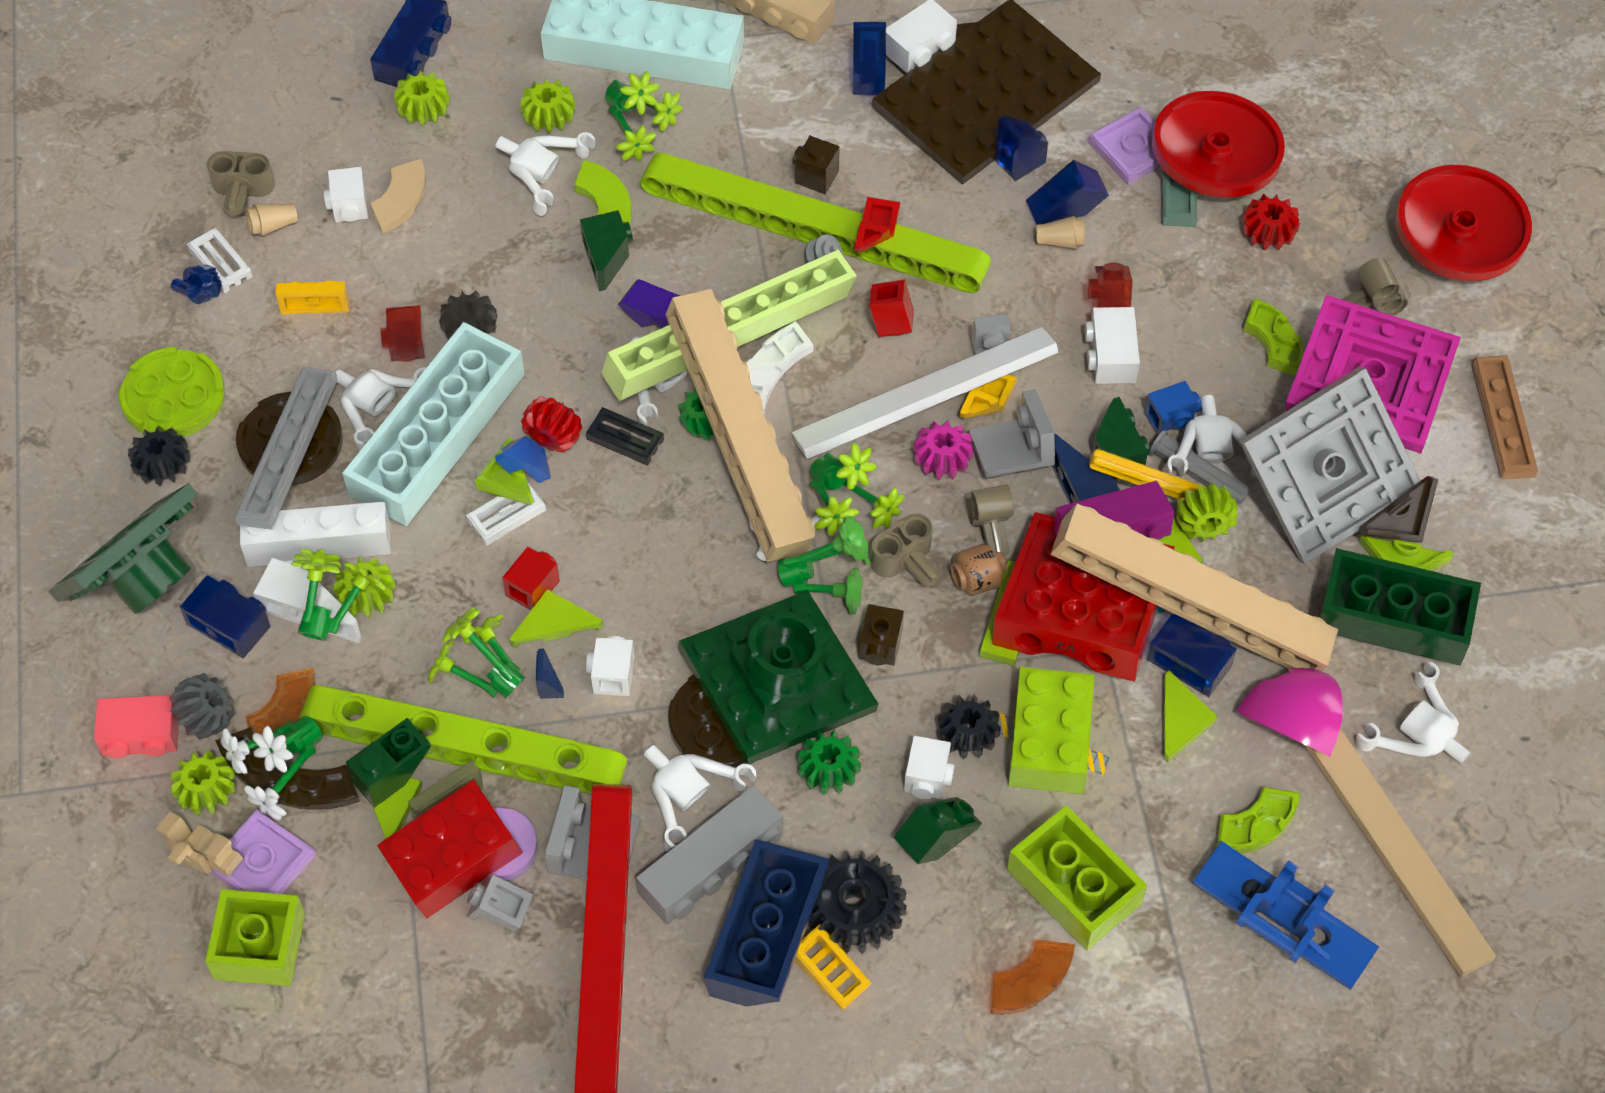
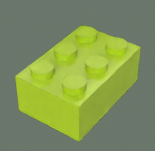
(1051, 730)
(1076, 877)

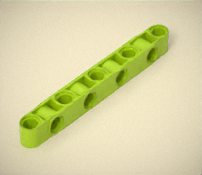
(460, 739)

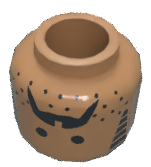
(978, 569)

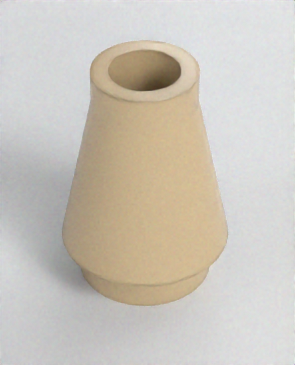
(270, 217)
(1063, 232)

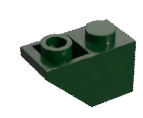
(1119, 435)
(388, 762)
(937, 828)

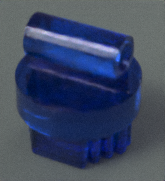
(198, 283)

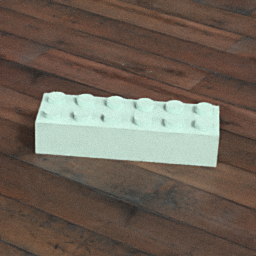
(644, 37)
(434, 423)

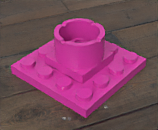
(1401, 357)

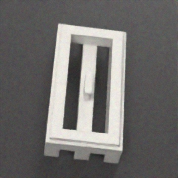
(231, 276)
(506, 520)

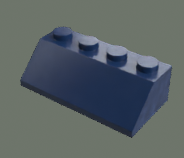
(765, 925)

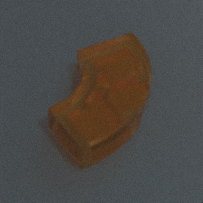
(285, 702)
(1032, 981)

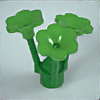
(798, 569)

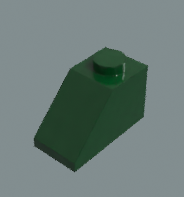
(606, 245)

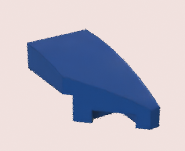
(527, 455)

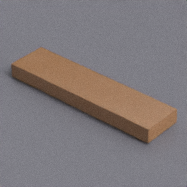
(1504, 417)

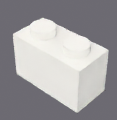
(920, 35)
(1113, 344)

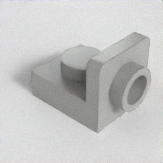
(990, 332)
(499, 902)

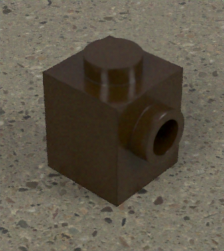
(816, 164)
(881, 635)

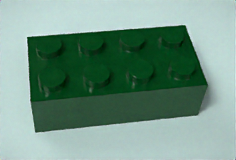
(1400, 606)

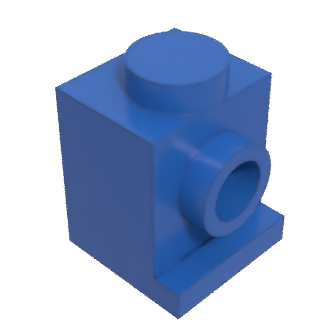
(1172, 407)

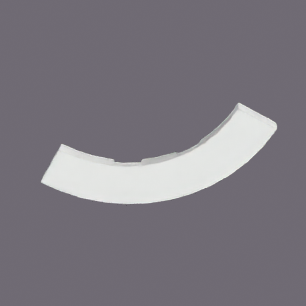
(776, 357)

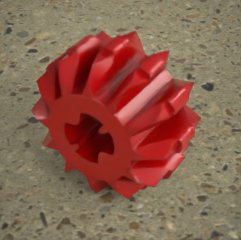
(1271, 222)
(551, 424)

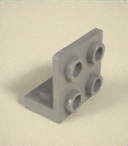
(1016, 443)
(569, 836)

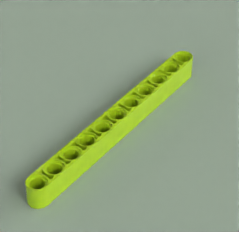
(809, 218)

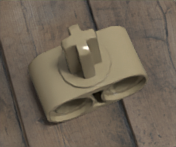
(239, 177)
(1379, 288)
(990, 509)
(906, 550)

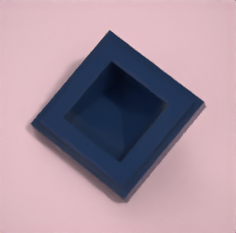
(546, 677)

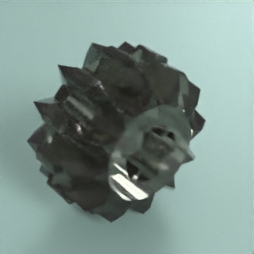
(469, 309)

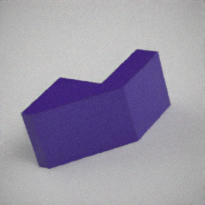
(647, 303)

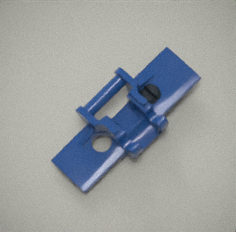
(1290, 904)

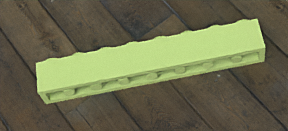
(746, 314)

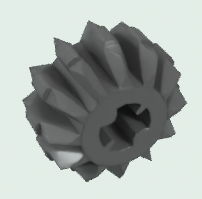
(201, 706)

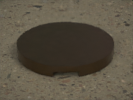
(260, 423)
(697, 727)

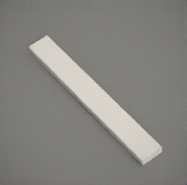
(924, 393)

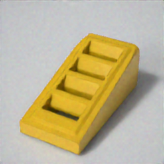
(839, 958)

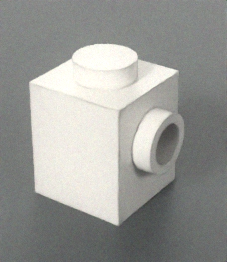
(347, 194)
(611, 666)
(928, 768)

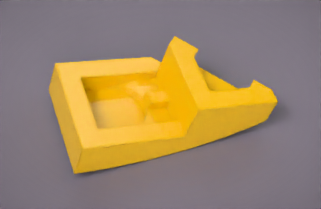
(988, 397)

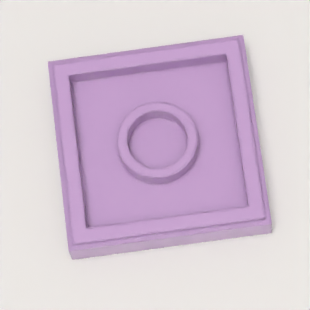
(1127, 145)
(269, 856)

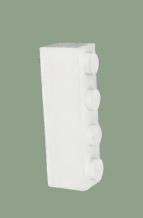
(338, 530)

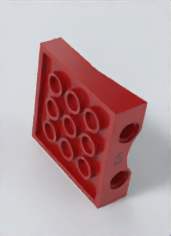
(1070, 611)

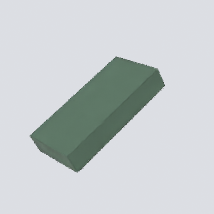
(1178, 203)

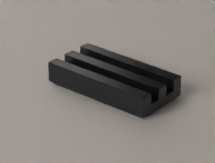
(621, 440)

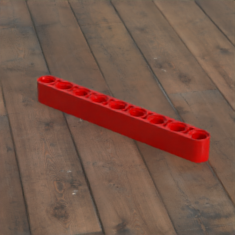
(604, 940)

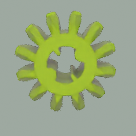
(421, 98)
(547, 105)
(1207, 512)
(371, 598)
(202, 782)

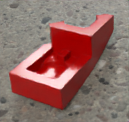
(877, 223)

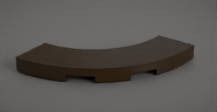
(305, 789)

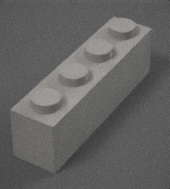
(709, 855)

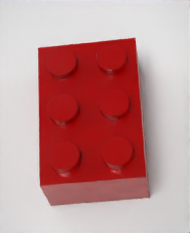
(449, 849)

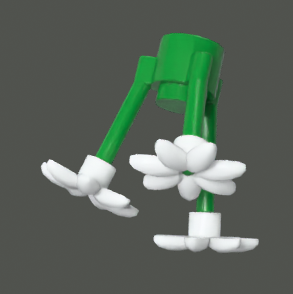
(294, 737)

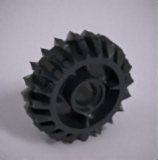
(861, 923)

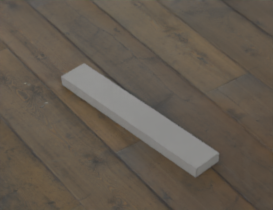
(286, 448)

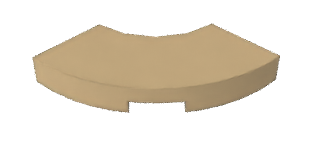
(402, 197)

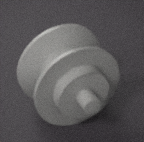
(821, 246)

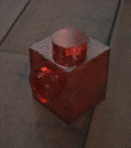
(1111, 286)
(404, 333)

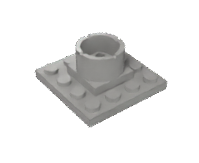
(1330, 463)

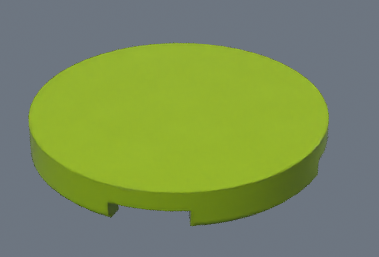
(172, 391)

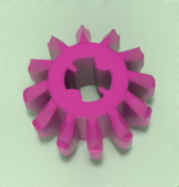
(943, 449)

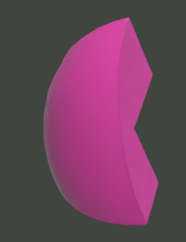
(1299, 705)

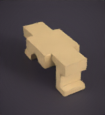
(198, 848)

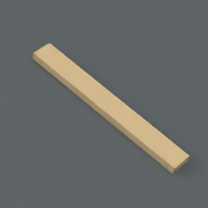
(1404, 857)

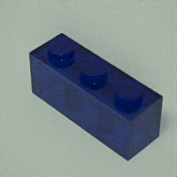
(410, 40)

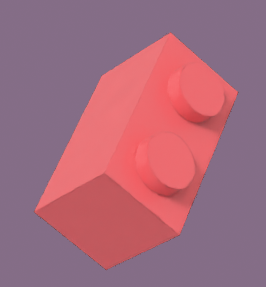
(136, 726)

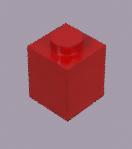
(891, 308)
(530, 577)

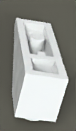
(285, 592)

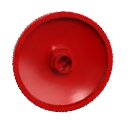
(1218, 143)
(1463, 222)

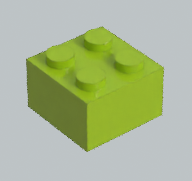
(255, 937)

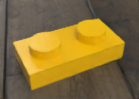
(312, 297)

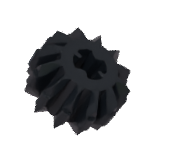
(159, 455)
(982, 724)

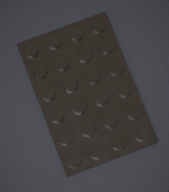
(991, 71)

